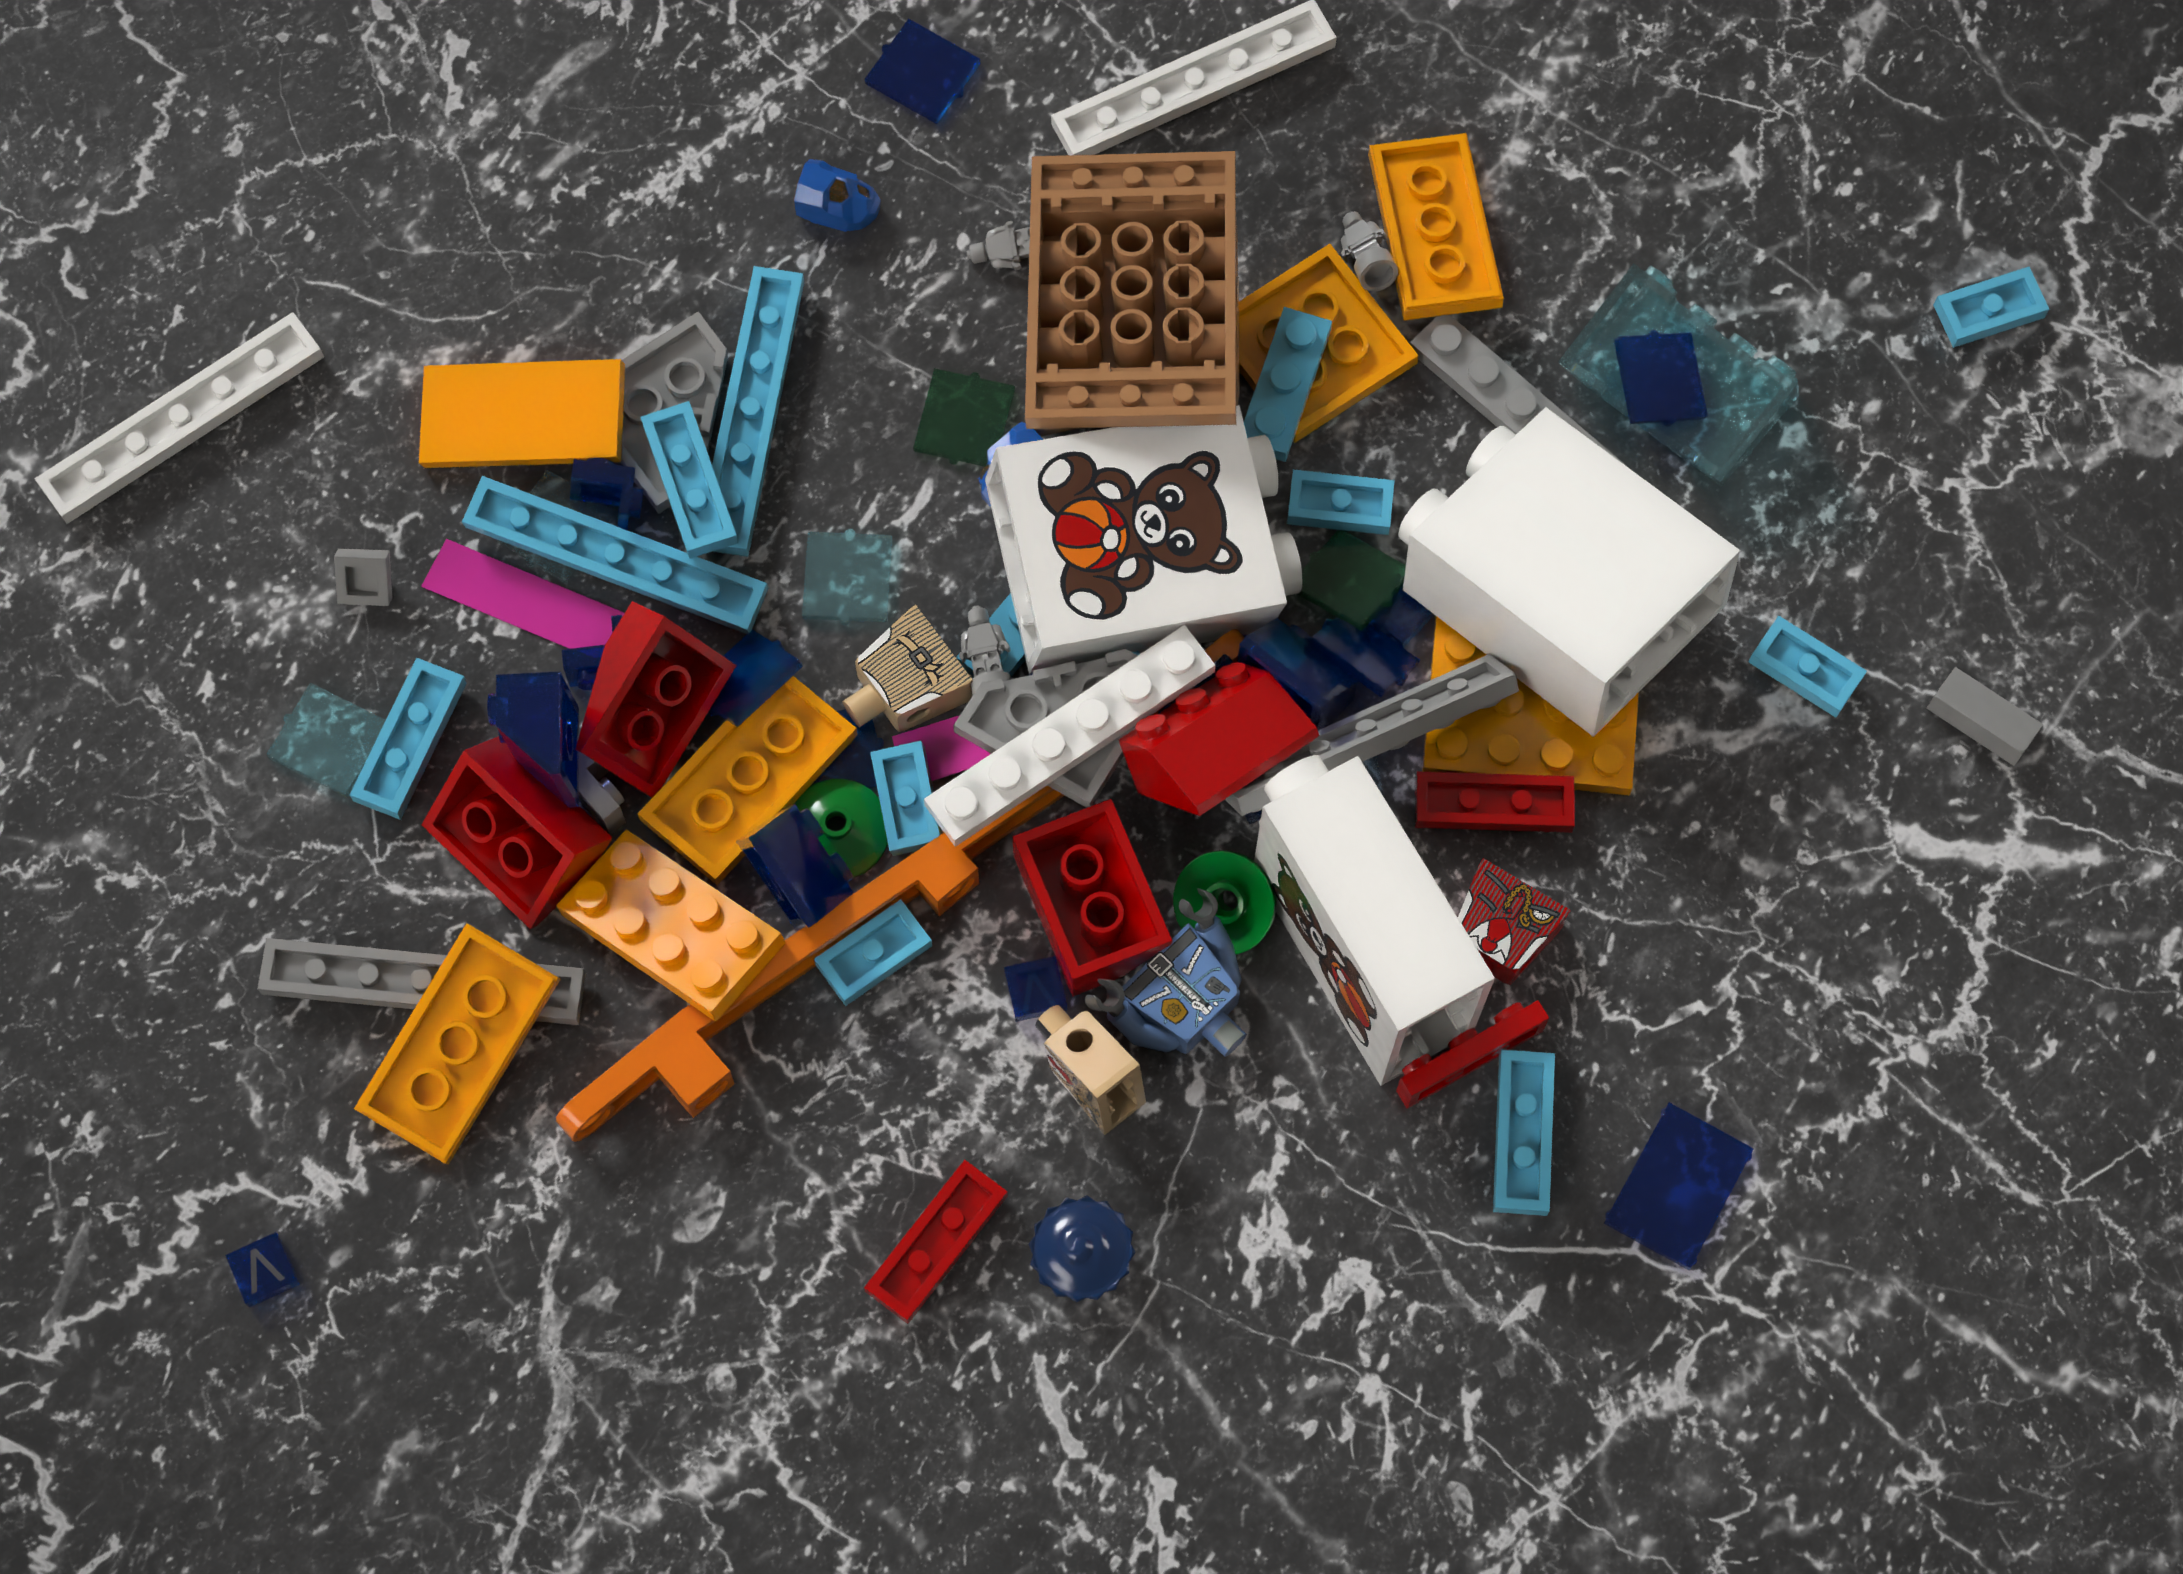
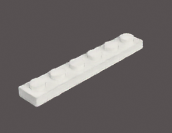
(1194, 80)
(179, 418)
(1069, 735)

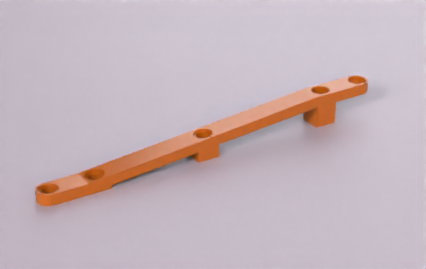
(679, 1048)

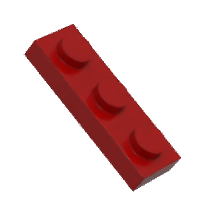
(1494, 801)
(1470, 1052)
(936, 1241)

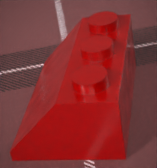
(1216, 739)
(513, 831)
(1090, 895)

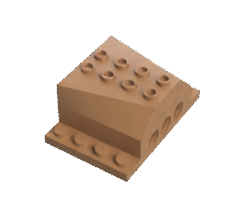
(1132, 291)

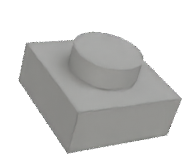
(363, 577)

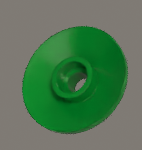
(864, 835)
(1236, 873)

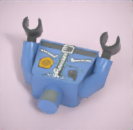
(1181, 990)

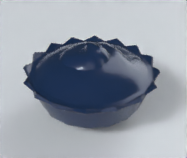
(1081, 1248)

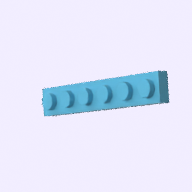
(755, 396)
(615, 555)

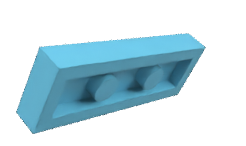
(1287, 379)
(689, 479)
(408, 738)
(1524, 1132)

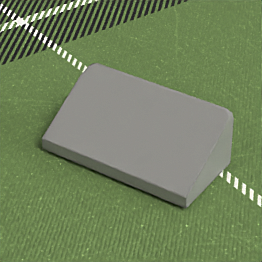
(1984, 716)

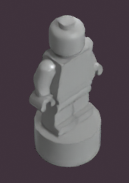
(1003, 247)
(1373, 263)
(983, 647)

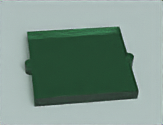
(963, 417)
(1351, 579)

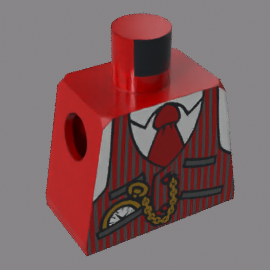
(1509, 920)

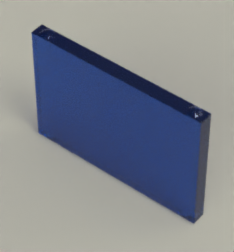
(1678, 1186)

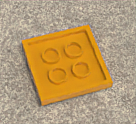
(1361, 348)

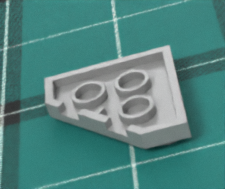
(668, 371)
(1010, 707)

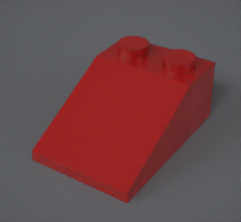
(649, 698)

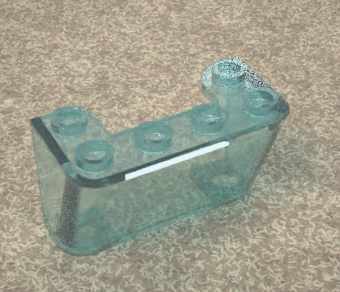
(1739, 391)

